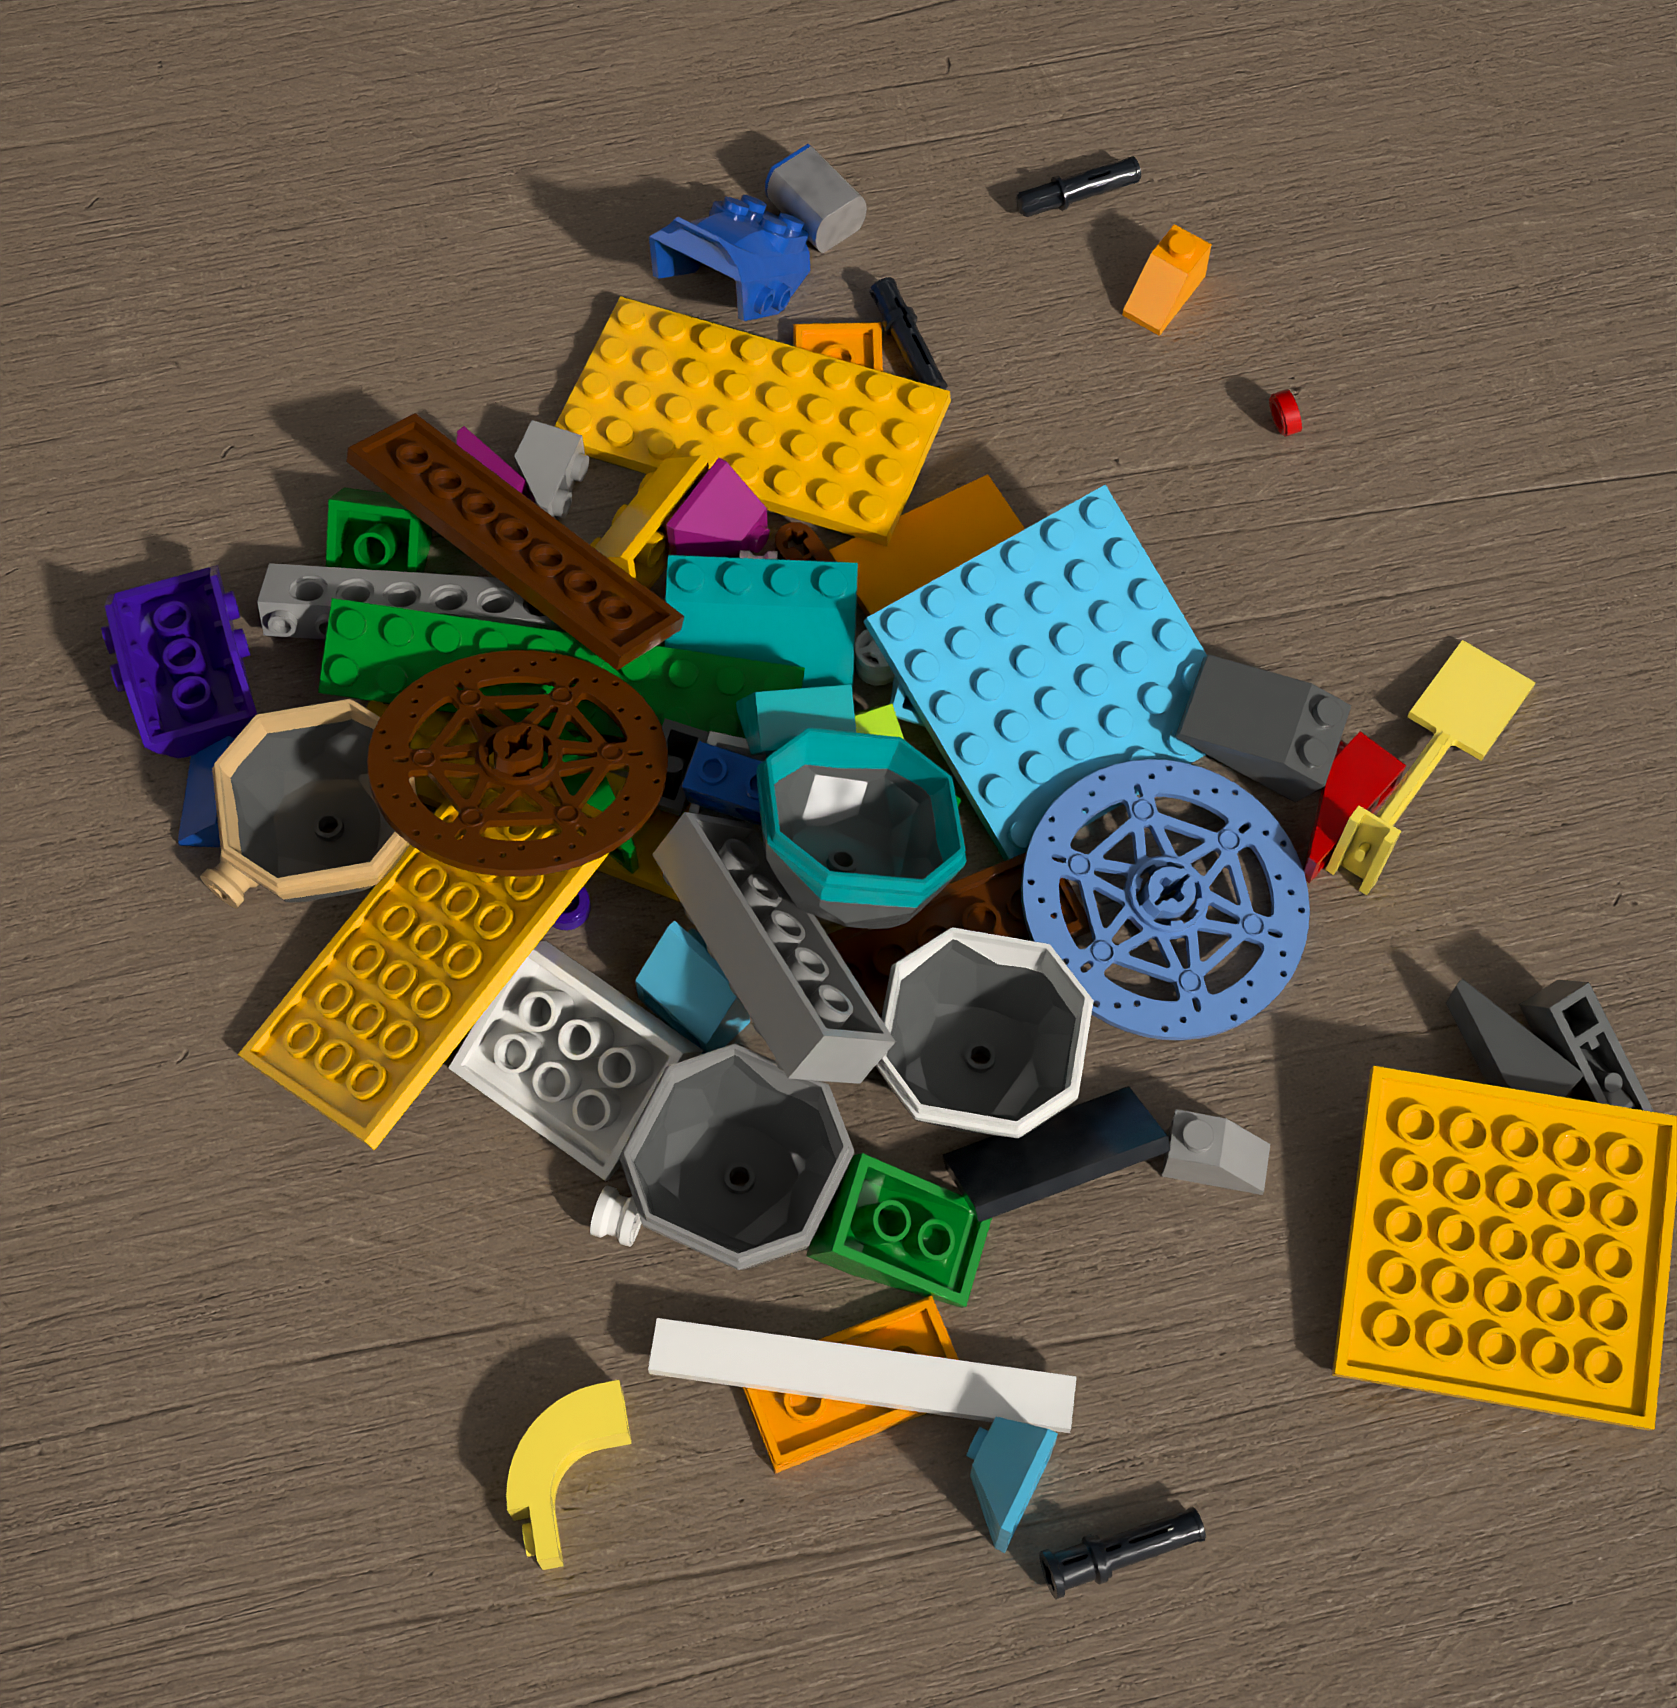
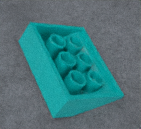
(768, 612)

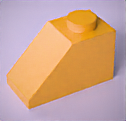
(1168, 279)

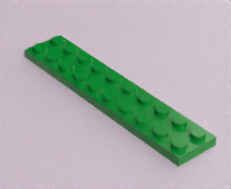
(383, 649)

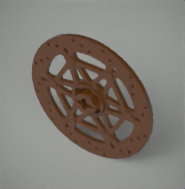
(517, 763)

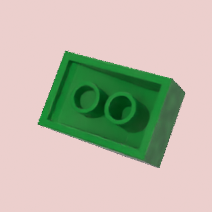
(901, 1232)

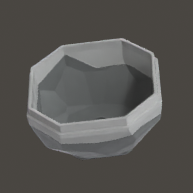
(727, 1118)

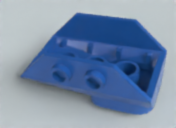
(744, 242)

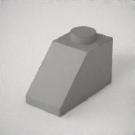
(1215, 1153)

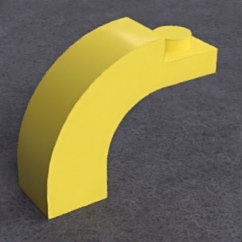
(559, 1436)

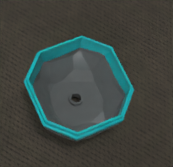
(859, 826)

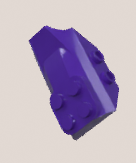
(180, 661)

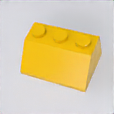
(639, 530)

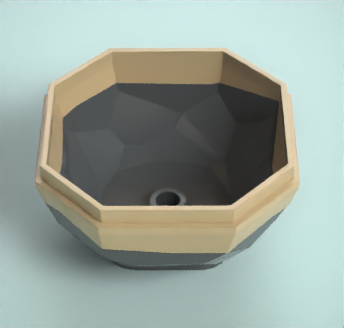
(289, 781)

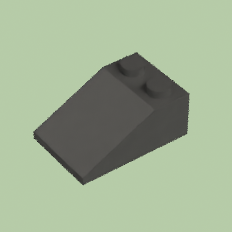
(1264, 725)

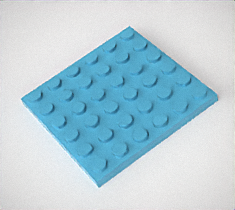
(1045, 664)

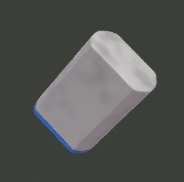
(817, 195)

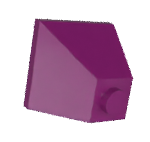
(719, 518)

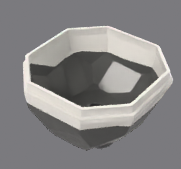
(994, 999)

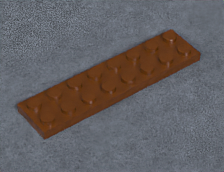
(516, 540)

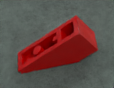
(1359, 776)

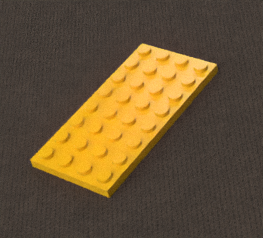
(794, 424)
(409, 978)

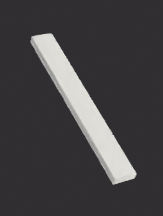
(861, 1374)

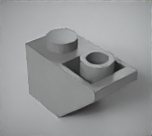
(551, 465)

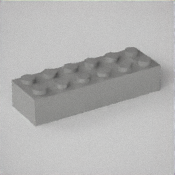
(772, 952)

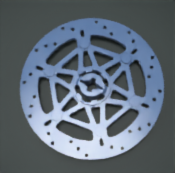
(1168, 874)

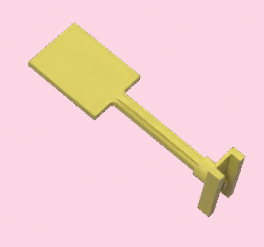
(1463, 708)

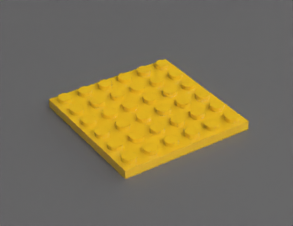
(1509, 1248)

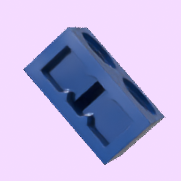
(723, 782)

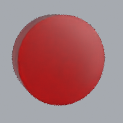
(1285, 413)

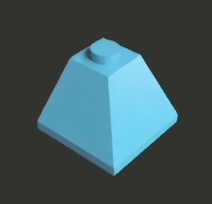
(1006, 1472)

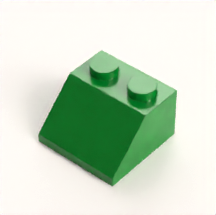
(375, 533)

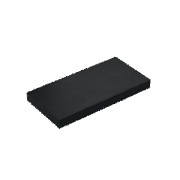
(1056, 1155)

